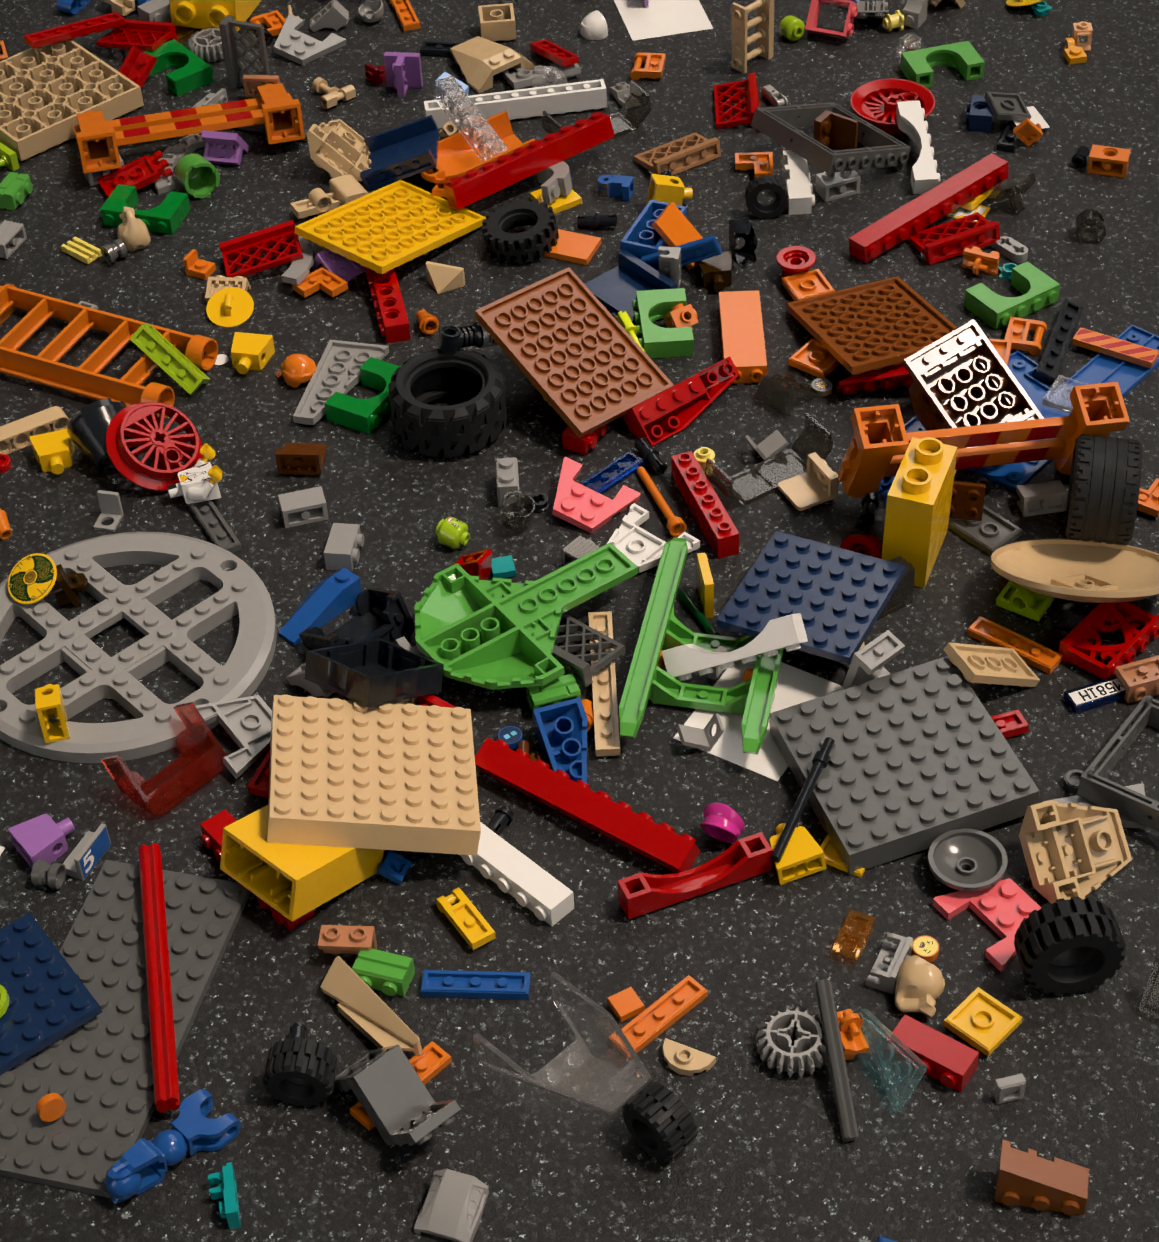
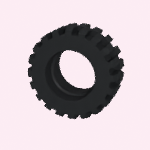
(1070, 946)

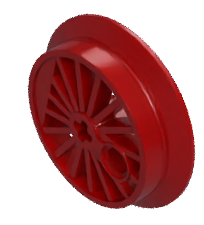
(878, 101)
(154, 440)

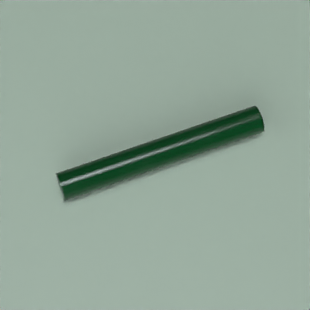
(697, 613)

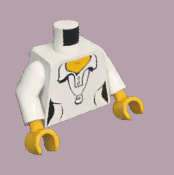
(200, 481)

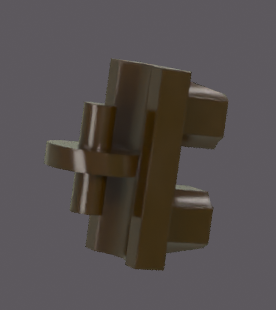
(70, 586)

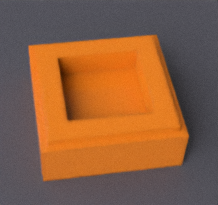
(626, 1004)

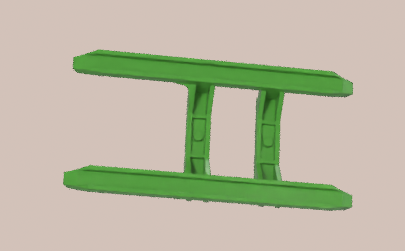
(665, 631)

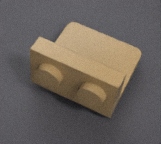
(812, 487)

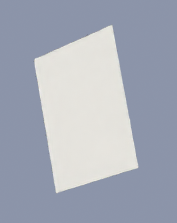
(662, 17)
(793, 688)

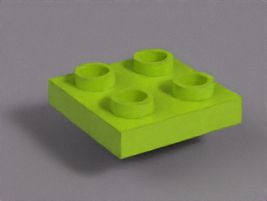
(1023, 601)

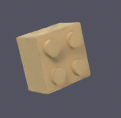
(497, 22)

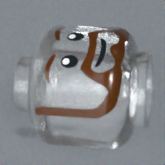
(908, 43)

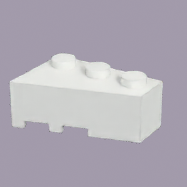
(797, 180)

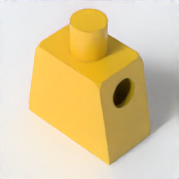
(668, 189)
(251, 351)
(53, 450)
(50, 703)
(801, 856)

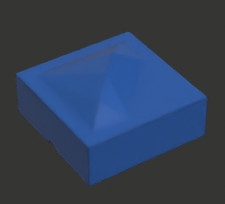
(394, 867)

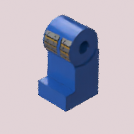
(616, 186)

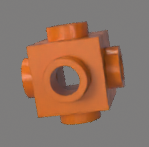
(681, 316)

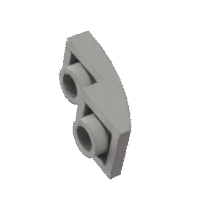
(621, 92)

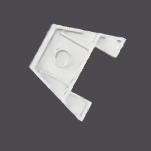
(638, 544)

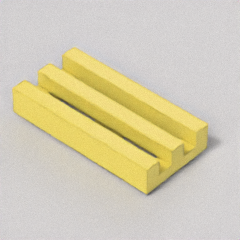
(83, 248)

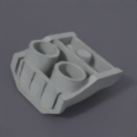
(452, 1206)

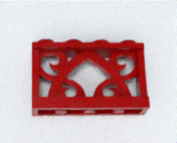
(1076, 644)

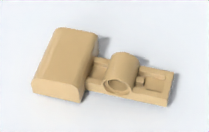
(342, 191)

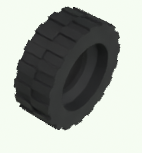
(769, 210)

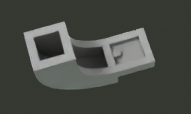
(555, 182)

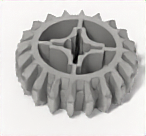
(207, 45)
(776, 1040)

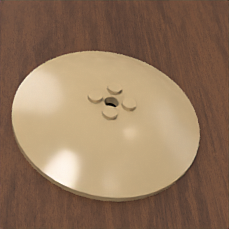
(1080, 569)

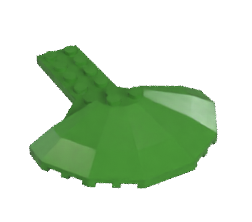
(504, 630)

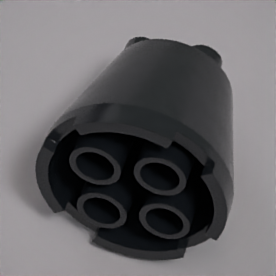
(90, 430)

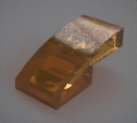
(854, 935)

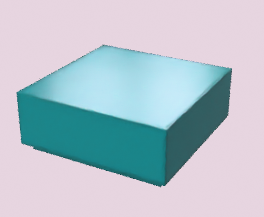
(503, 567)

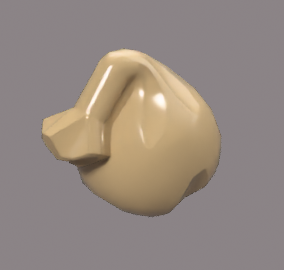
(133, 231)
(918, 986)

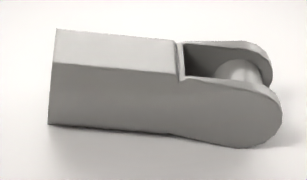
(774, 96)

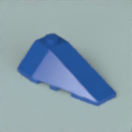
(322, 604)
(563, 737)

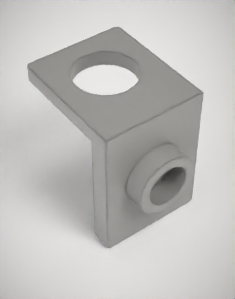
(770, 446)
(110, 509)
(701, 738)

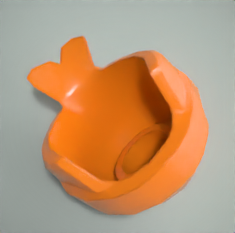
(297, 369)

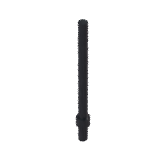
(819, 762)

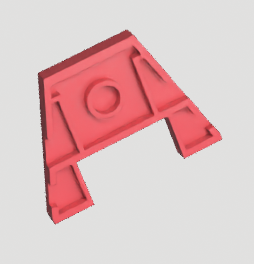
(585, 506)
(999, 907)

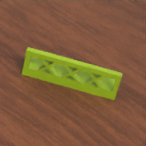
(169, 358)

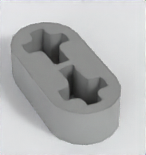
(1012, 249)

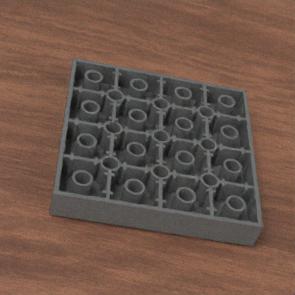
(905, 763)

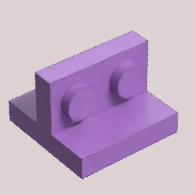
(403, 71)
(224, 147)

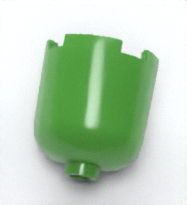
(197, 175)

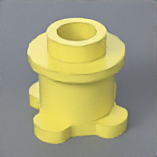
(894, 21)
(702, 454)

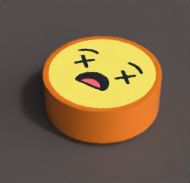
(926, 948)

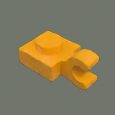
(1072, 53)

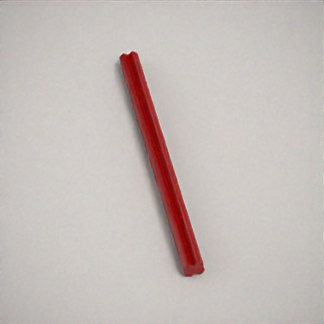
(158, 979)

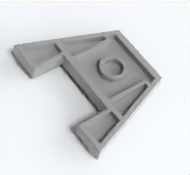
(301, 47)
(248, 725)

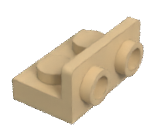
(220, 282)

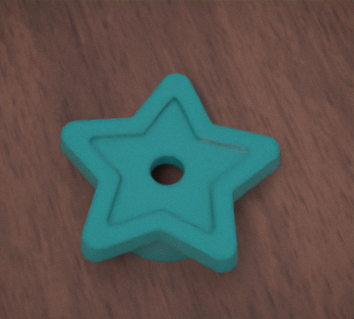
(1006, 271)

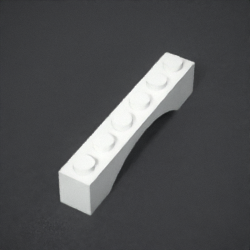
(911, 121)
(778, 634)

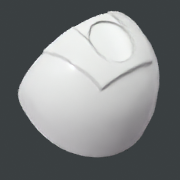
(594, 26)

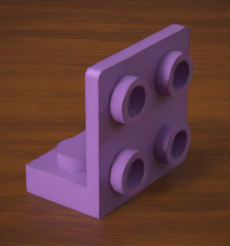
(338, 265)

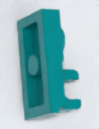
(228, 1190)

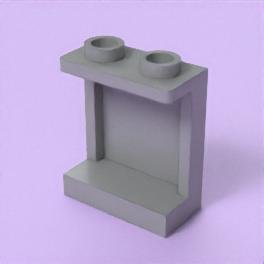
(870, 660)

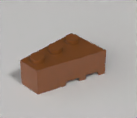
(1040, 1183)

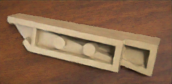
(366, 1010)

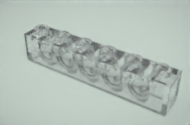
(468, 119)

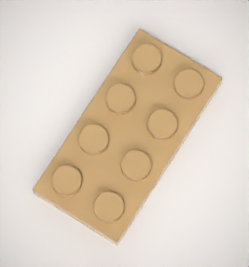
(991, 665)

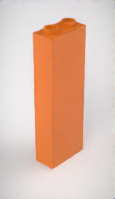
(743, 334)

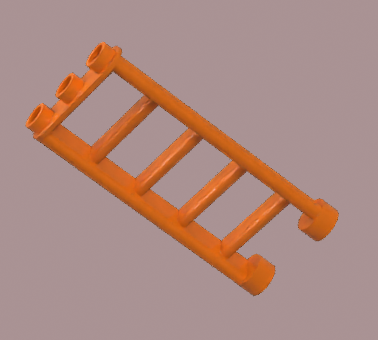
(86, 378)

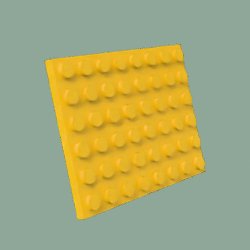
(389, 226)

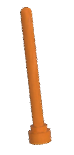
(674, 524)

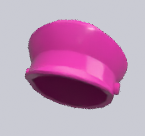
(722, 823)

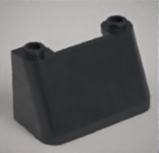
(380, 616)

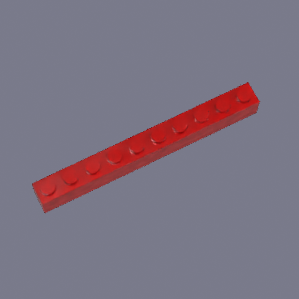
(528, 160)
(928, 208)
(586, 806)

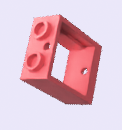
(814, 14)

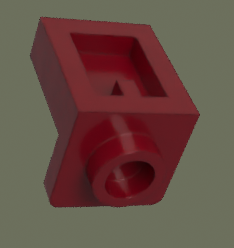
(375, 74)

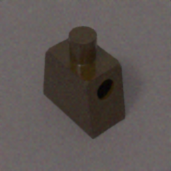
(715, 271)

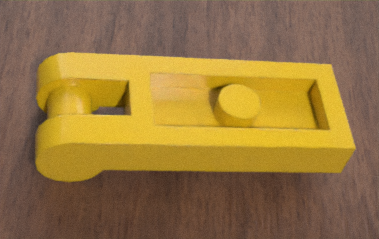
(466, 918)

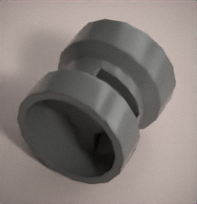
(114, 251)
(48, 874)

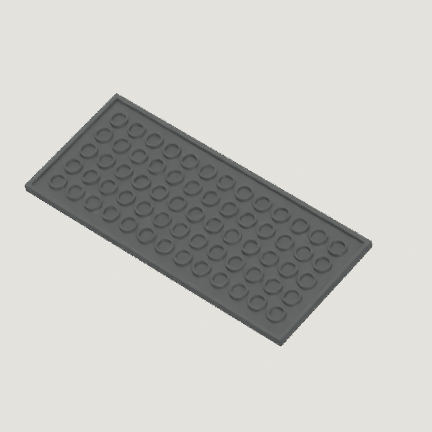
(107, 1062)

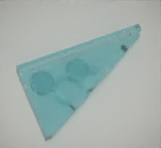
(895, 1062)

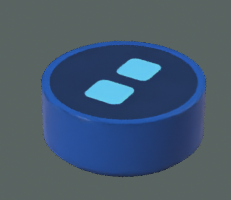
(511, 736)

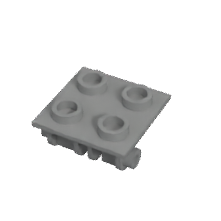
(879, 13)

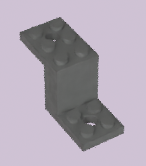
(395, 1097)

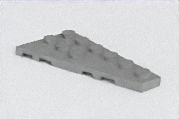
(335, 372)

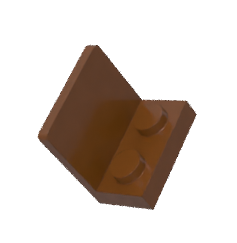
(836, 130)
(301, 458)
(967, 501)

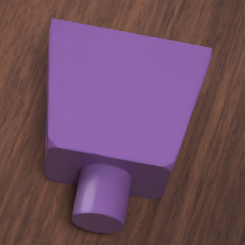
(41, 838)

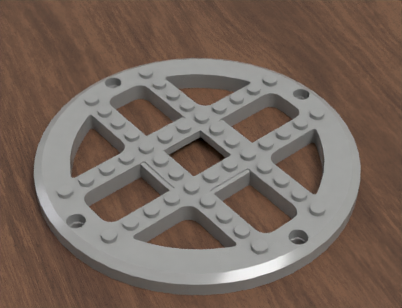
(165, 640)

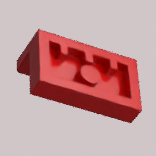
(137, 66)

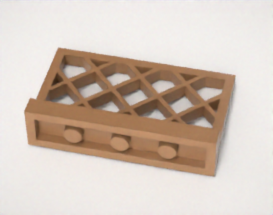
(680, 154)

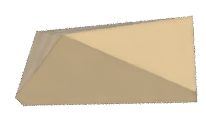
(444, 277)

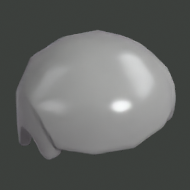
(371, 11)

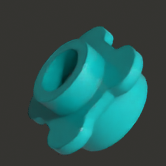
(1041, 8)

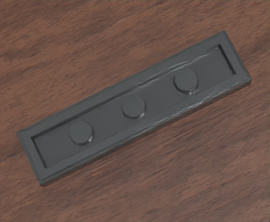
(215, 525)

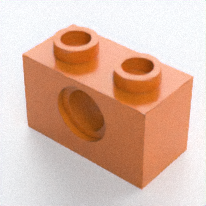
(1108, 161)

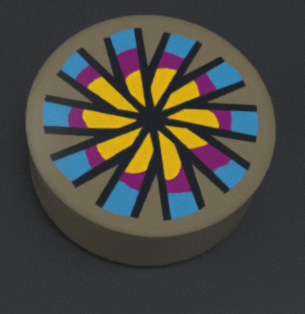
(822, 387)

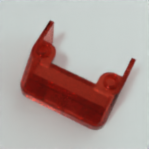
(198, 763)

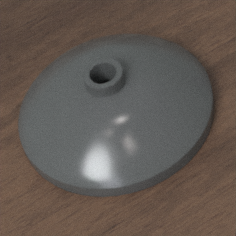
(967, 859)

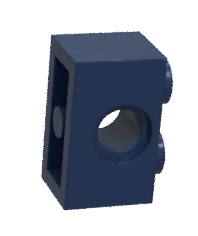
(978, 114)

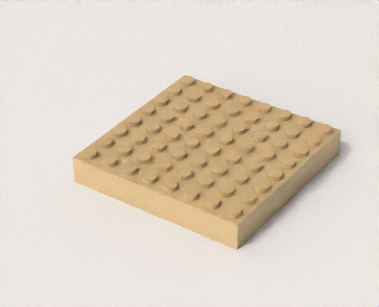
(49, 87)
(372, 776)

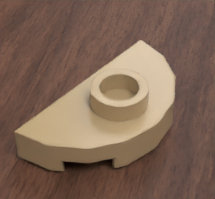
(685, 1059)

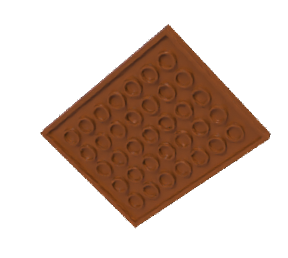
(871, 323)
(573, 351)

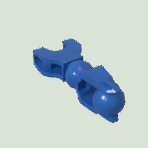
(191, 1132)

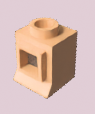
(1082, 35)

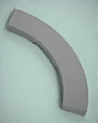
(173, 155)
(300, 268)

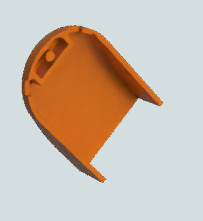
(457, 156)

